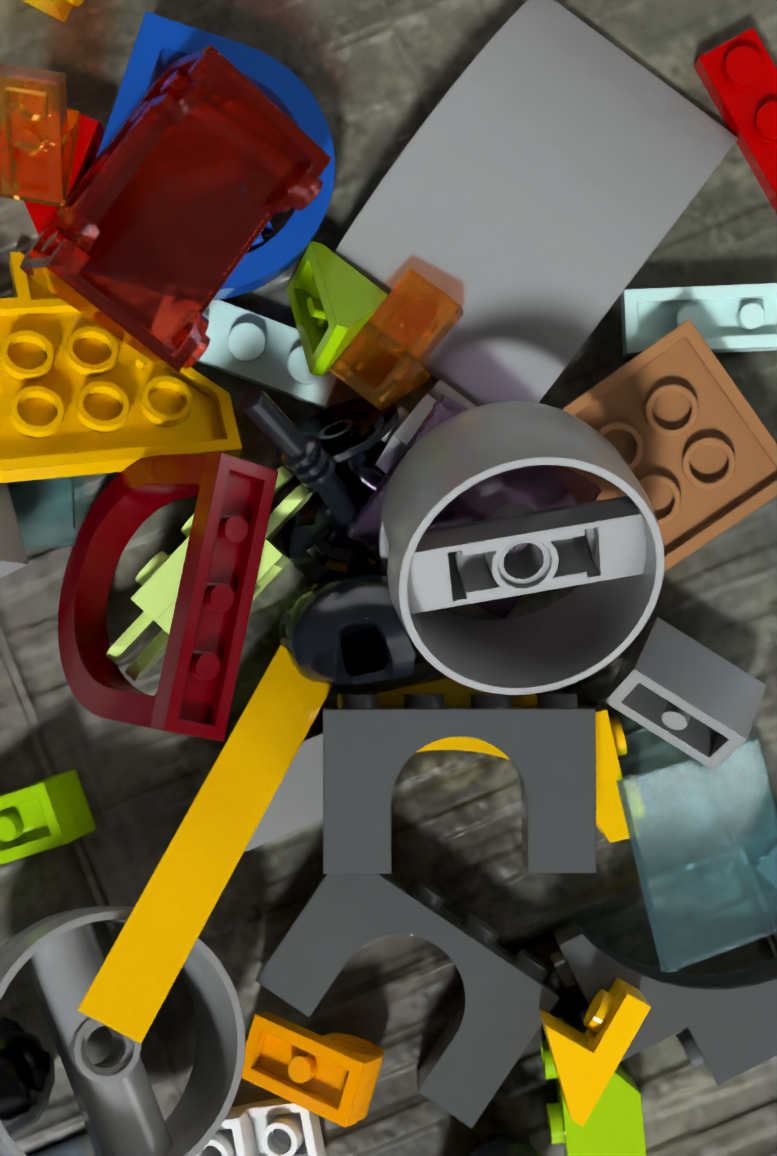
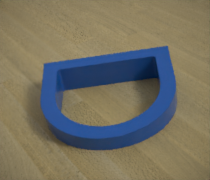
(164, 42)

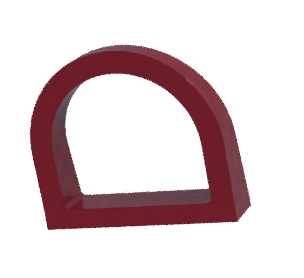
(211, 597)

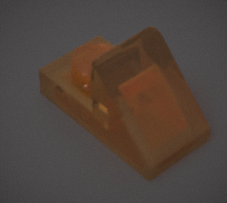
(36, 135)
(396, 341)

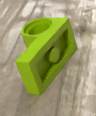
(43, 816)

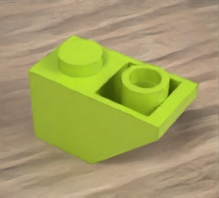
(613, 1125)

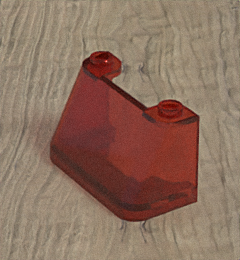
(175, 207)

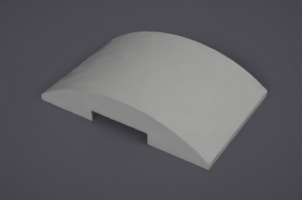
(534, 198)

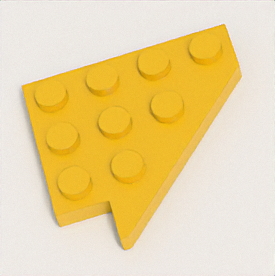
(88, 400)

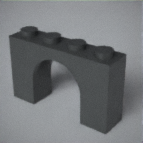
(546, 743)
(498, 993)

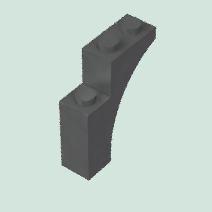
(725, 1014)

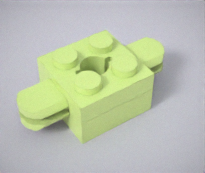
(163, 574)

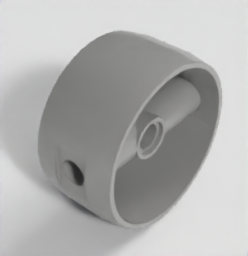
(600, 545)
(116, 1092)

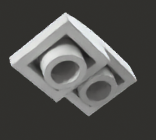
(267, 1129)

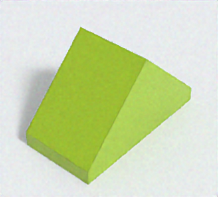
(329, 305)

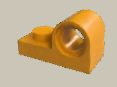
(321, 1073)

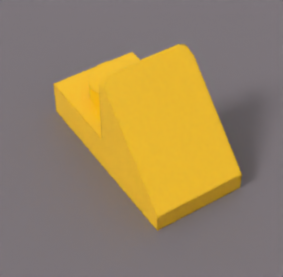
(590, 1059)

